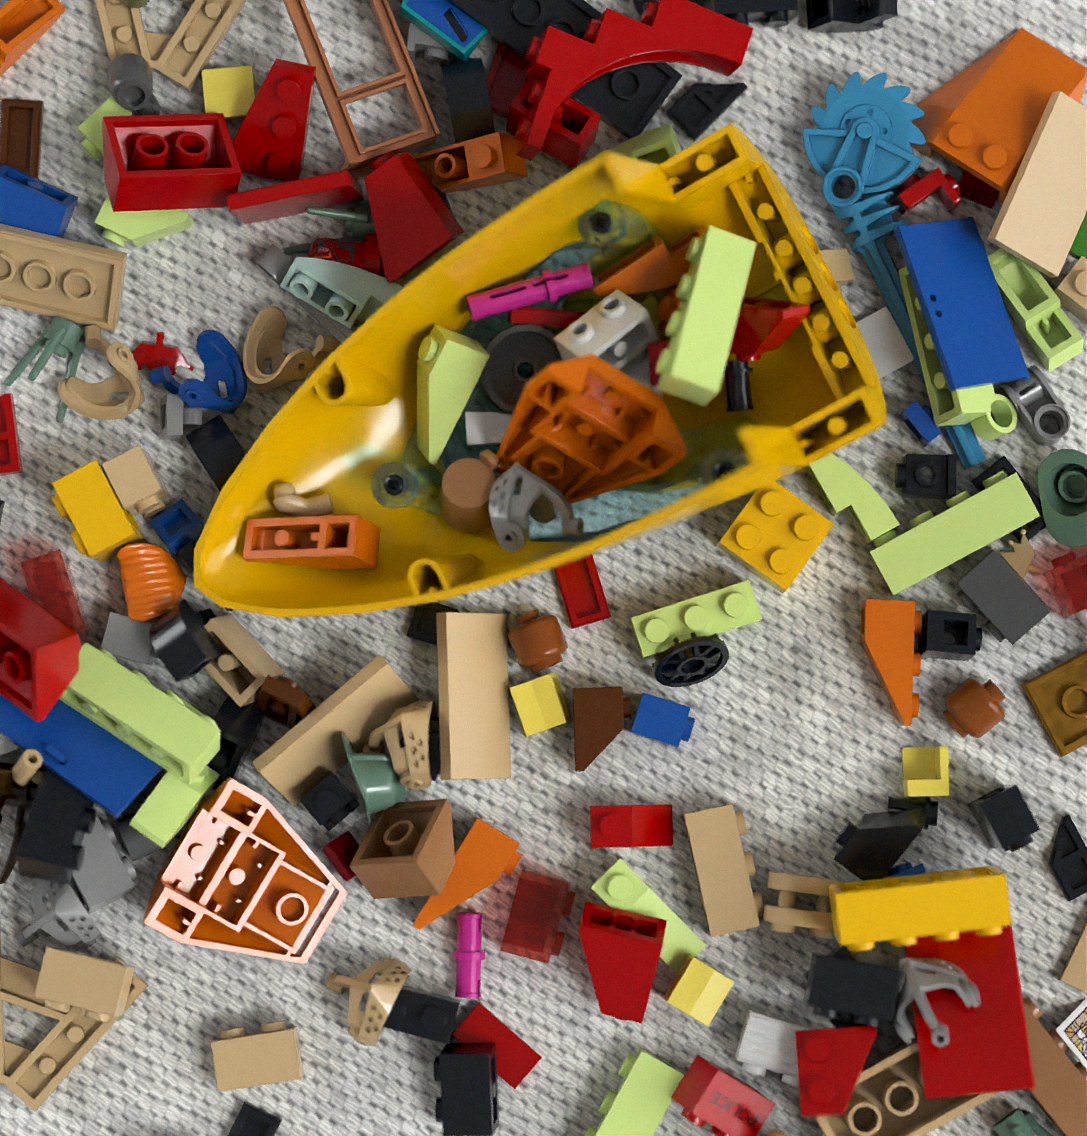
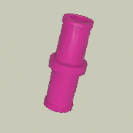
(468, 954)

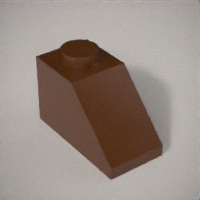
(597, 721)

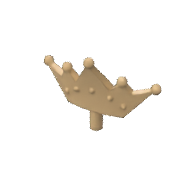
(1021, 556)

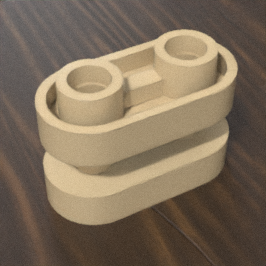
(785, 917)

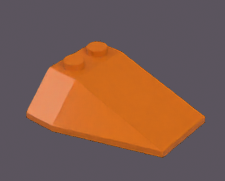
(994, 106)
(590, 430)
(243, 881)

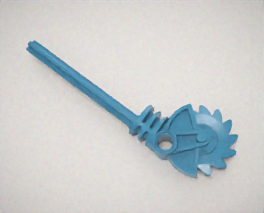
(869, 139)

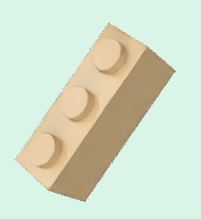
(723, 869)

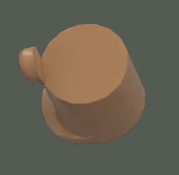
(467, 493)

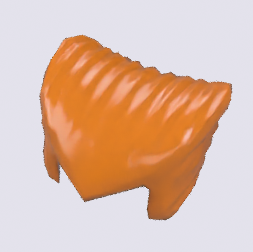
(149, 580)

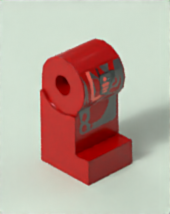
(357, 254)

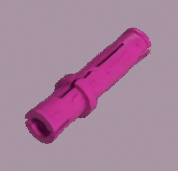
(530, 291)

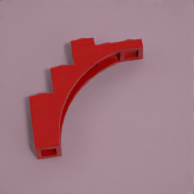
(666, 33)

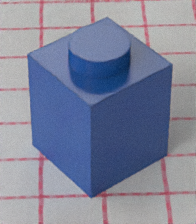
(662, 720)

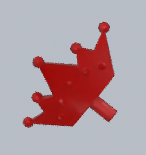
(160, 355)

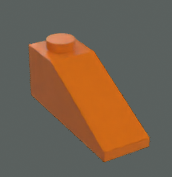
(313, 541)
(477, 865)

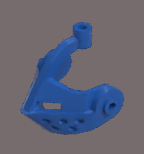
(220, 364)

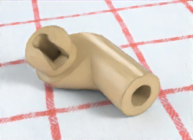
(296, 506)
(28, 768)

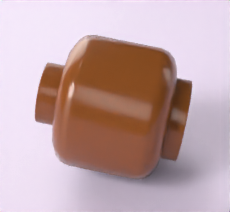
(537, 641)
(974, 707)

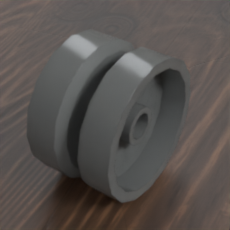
(507, 350)

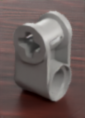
(1037, 403)

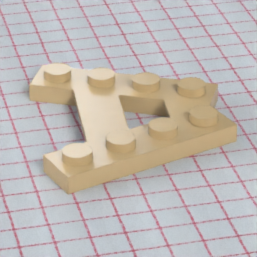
(176, 56)
(38, 1072)

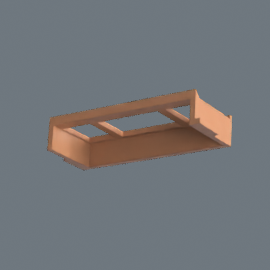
(359, 160)

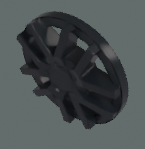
(690, 658)

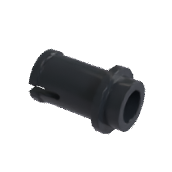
(738, 386)
(928, 806)

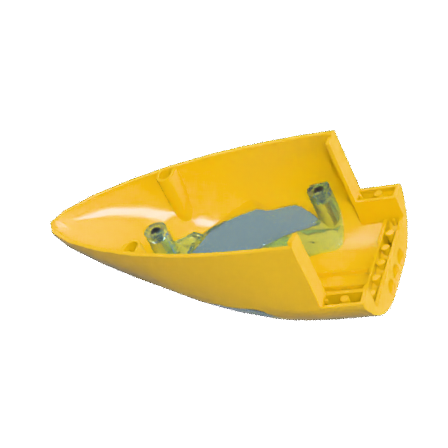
(357, 412)

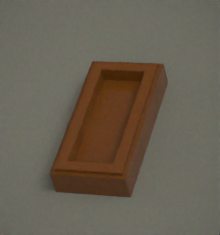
(21, 135)

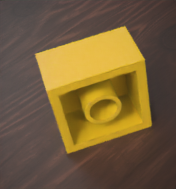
(96, 512)
(775, 535)

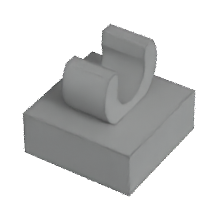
(175, 417)

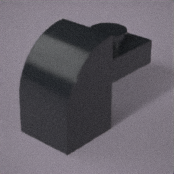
(848, 15)
(468, 98)
(216, 449)
(184, 641)

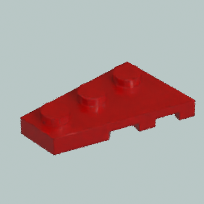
(277, 123)

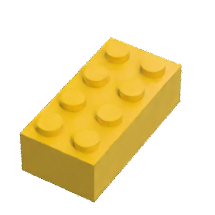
(920, 906)

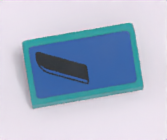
(445, 25)

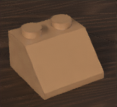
(407, 850)

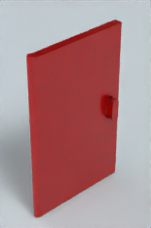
(986, 1042)

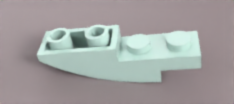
(338, 289)

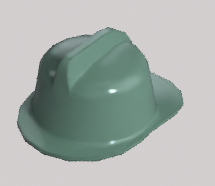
(1064, 496)
(375, 778)

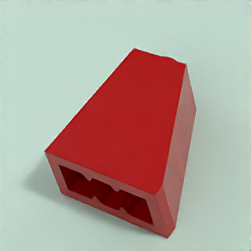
(407, 215)
(621, 957)

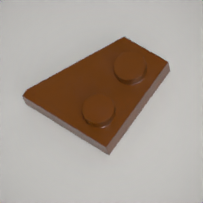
(284, 701)

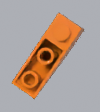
(473, 163)
(889, 644)

